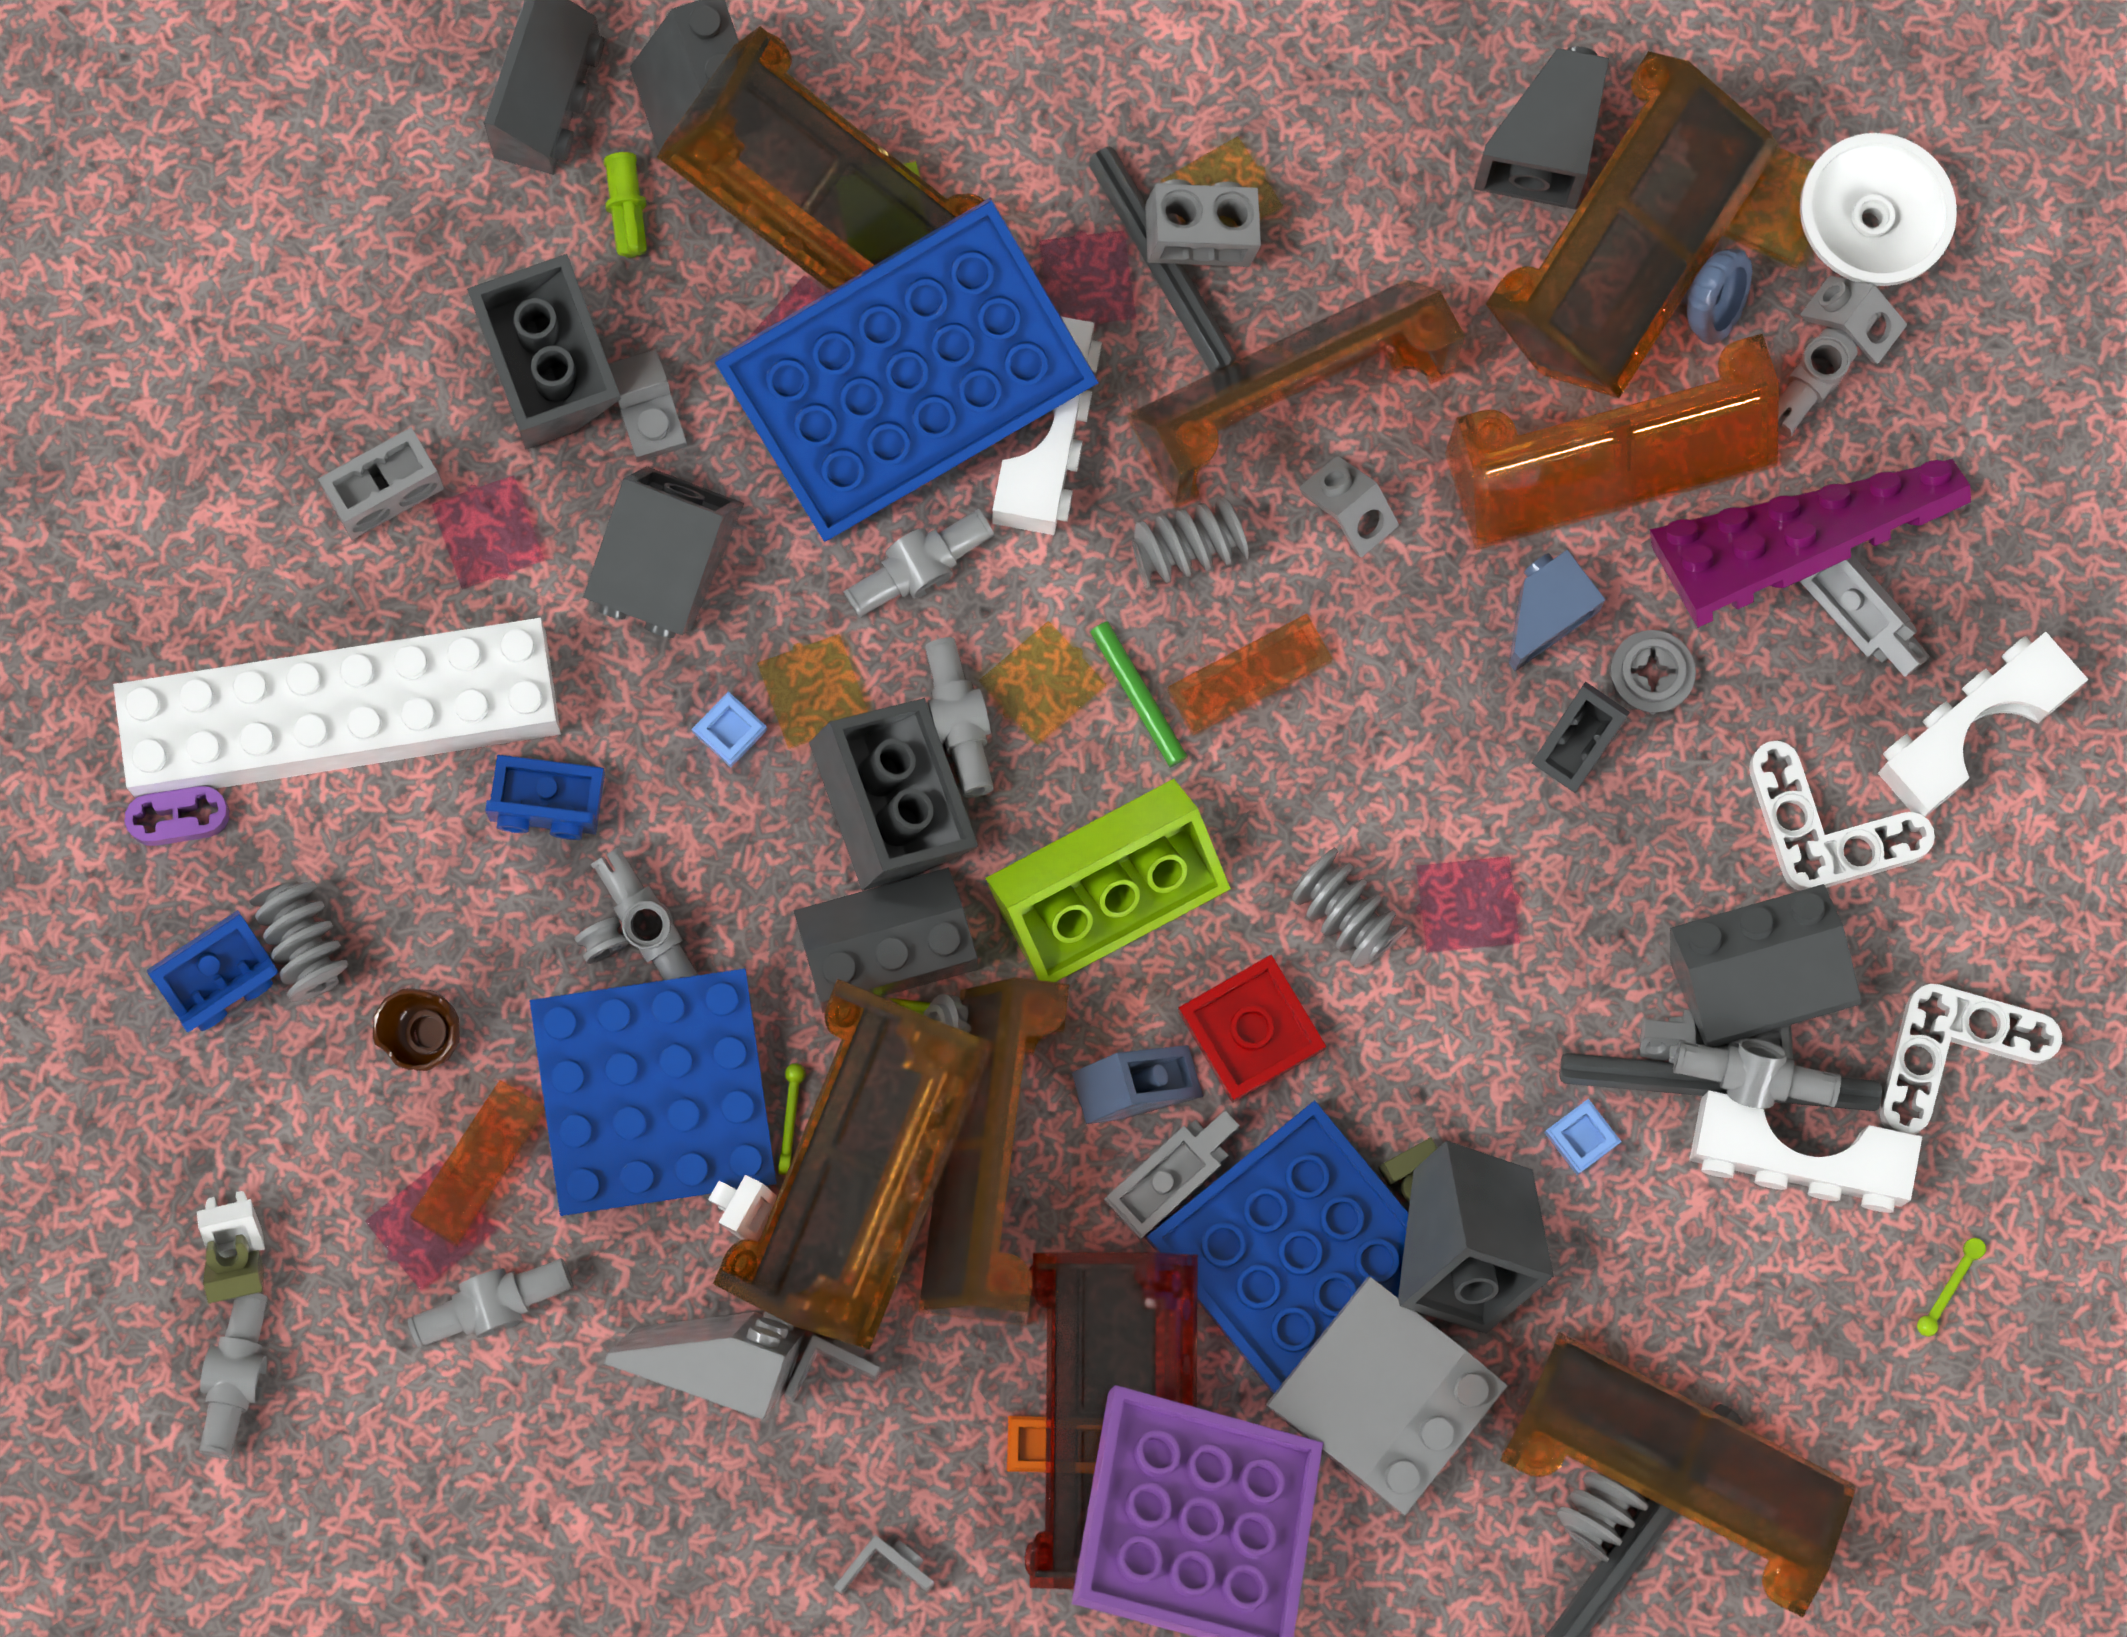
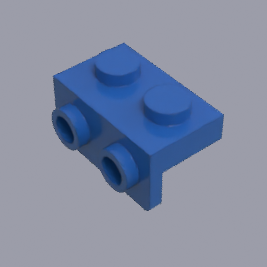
(545, 796)
(214, 973)

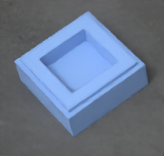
(729, 729)
(1582, 1137)

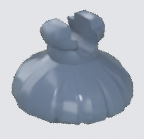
(1718, 295)

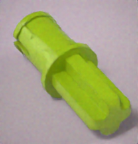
(625, 204)

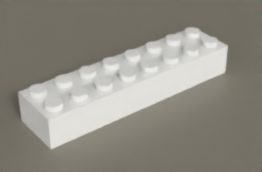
(337, 708)

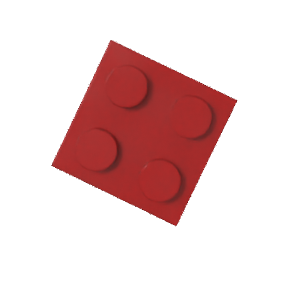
(1251, 1028)

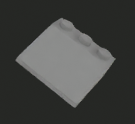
(723, 1359)
(1386, 1396)

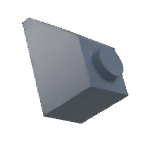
(1551, 605)
(1136, 1083)

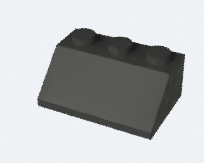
(543, 84)
(545, 350)
(892, 793)
(888, 937)
(1764, 966)

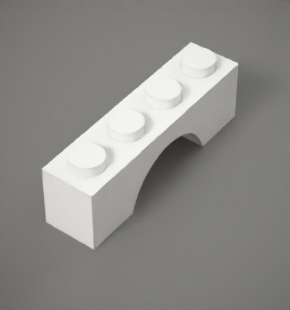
(1032, 485)
(2029, 685)
(1738, 1138)

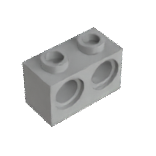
(1204, 237)
(381, 483)

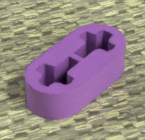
(175, 803)

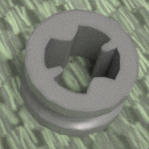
(601, 940)

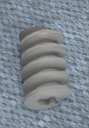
(1188, 541)
(1346, 910)
(299, 939)
(1599, 1513)

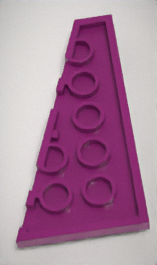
(1796, 536)

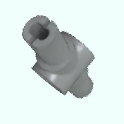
(1810, 386)
(918, 563)
(959, 717)
(630, 899)
(1757, 1073)
(490, 1302)
(232, 1375)

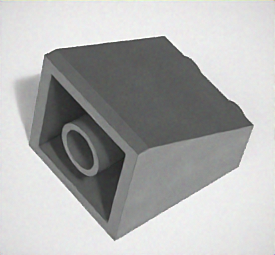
(681, 62)
(1549, 134)
(661, 551)
(1472, 1238)

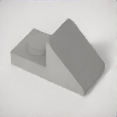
(647, 406)

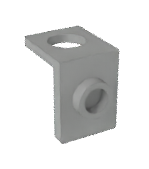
(1849, 307)
(1347, 496)
(840, 1352)
(899, 1556)

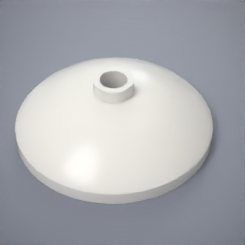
(1895, 184)

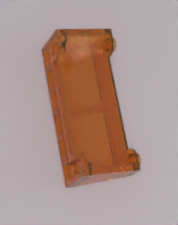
(1619, 456)

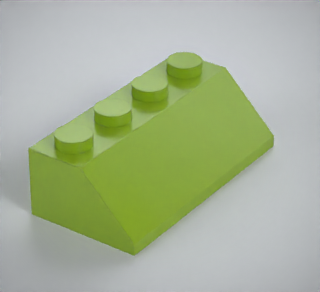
(1109, 882)

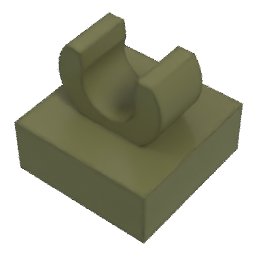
(1404, 1165)
(232, 1275)

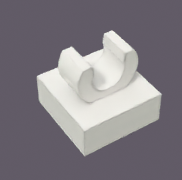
(744, 1208)
(227, 1221)

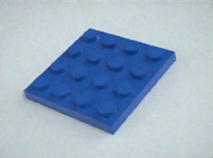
(652, 1091)
(1288, 1241)

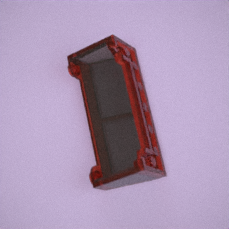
(1108, 1325)

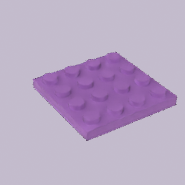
(1196, 1520)

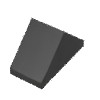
(1580, 737)

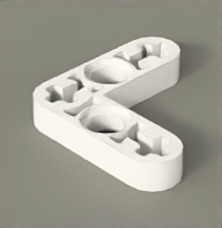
(1829, 847)
(1955, 1028)

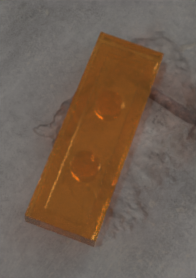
(1249, 674)
(478, 1163)

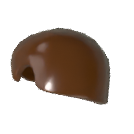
(422, 1012)

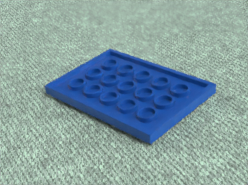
(907, 370)

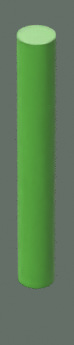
(1138, 694)

